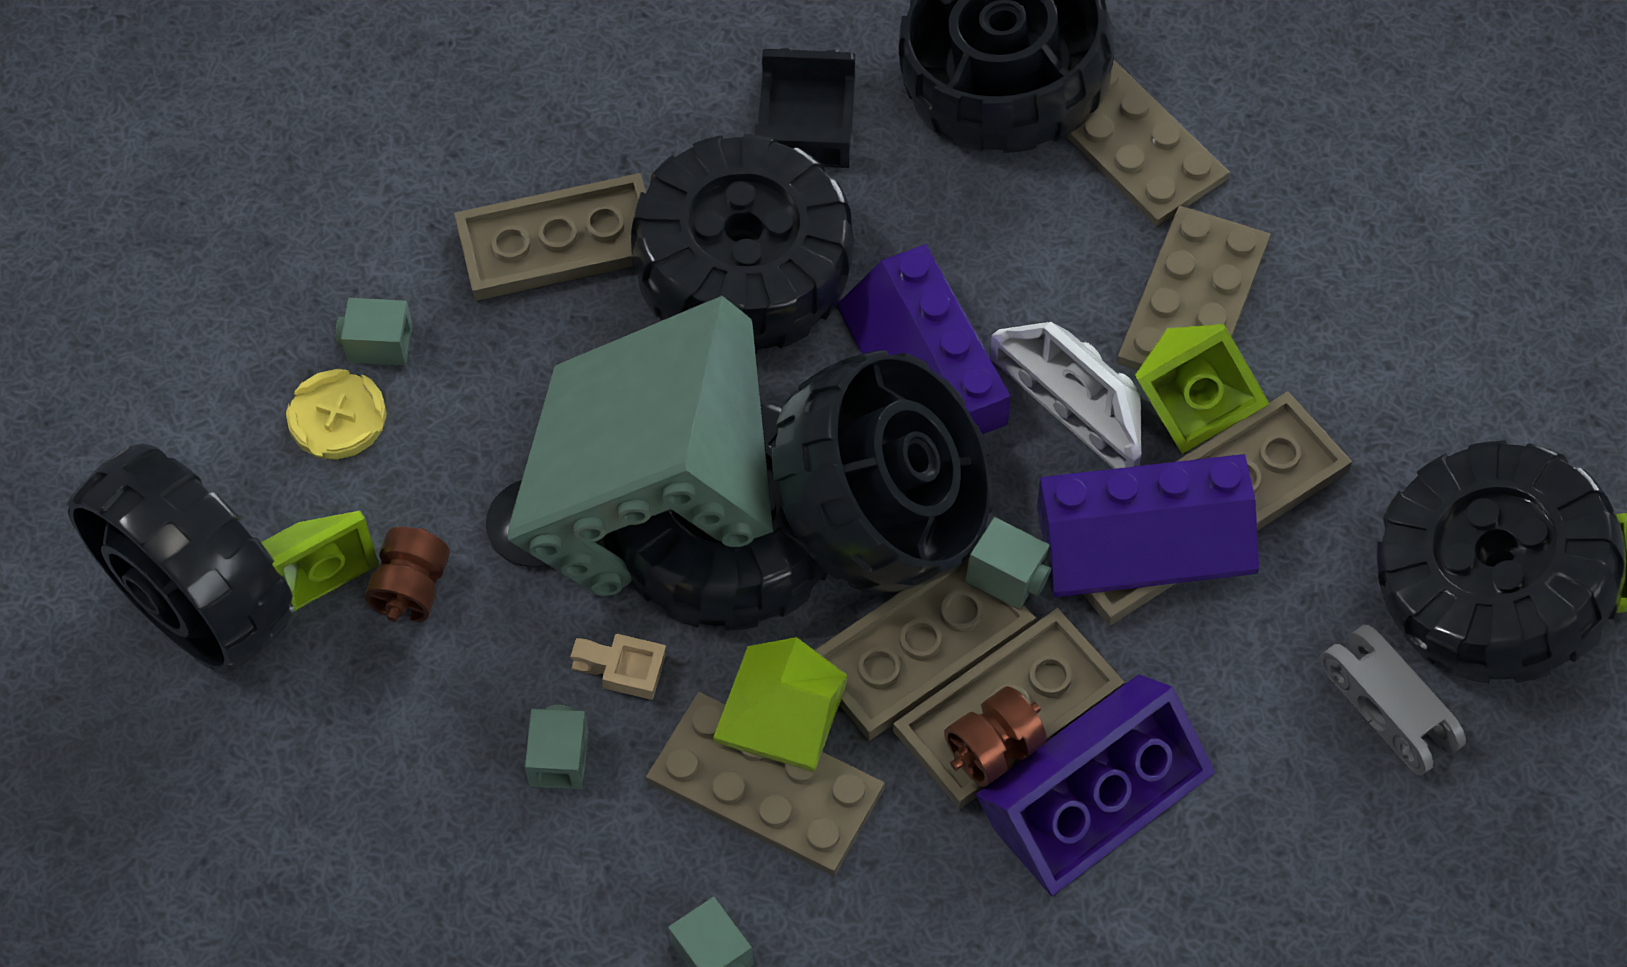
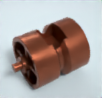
(407, 574)
(1002, 732)

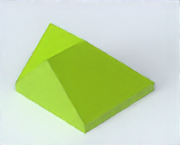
(1199, 383)
(322, 554)
(782, 703)

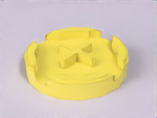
(336, 414)

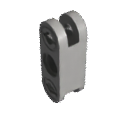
(1393, 696)

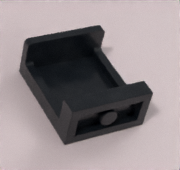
(809, 102)

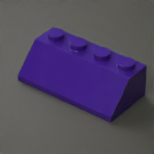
(912, 310)
(1149, 525)
(1097, 782)

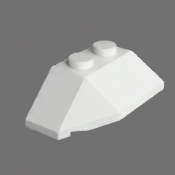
(1074, 387)

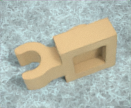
(627, 667)

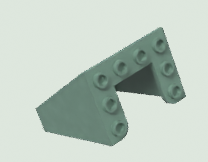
(642, 432)

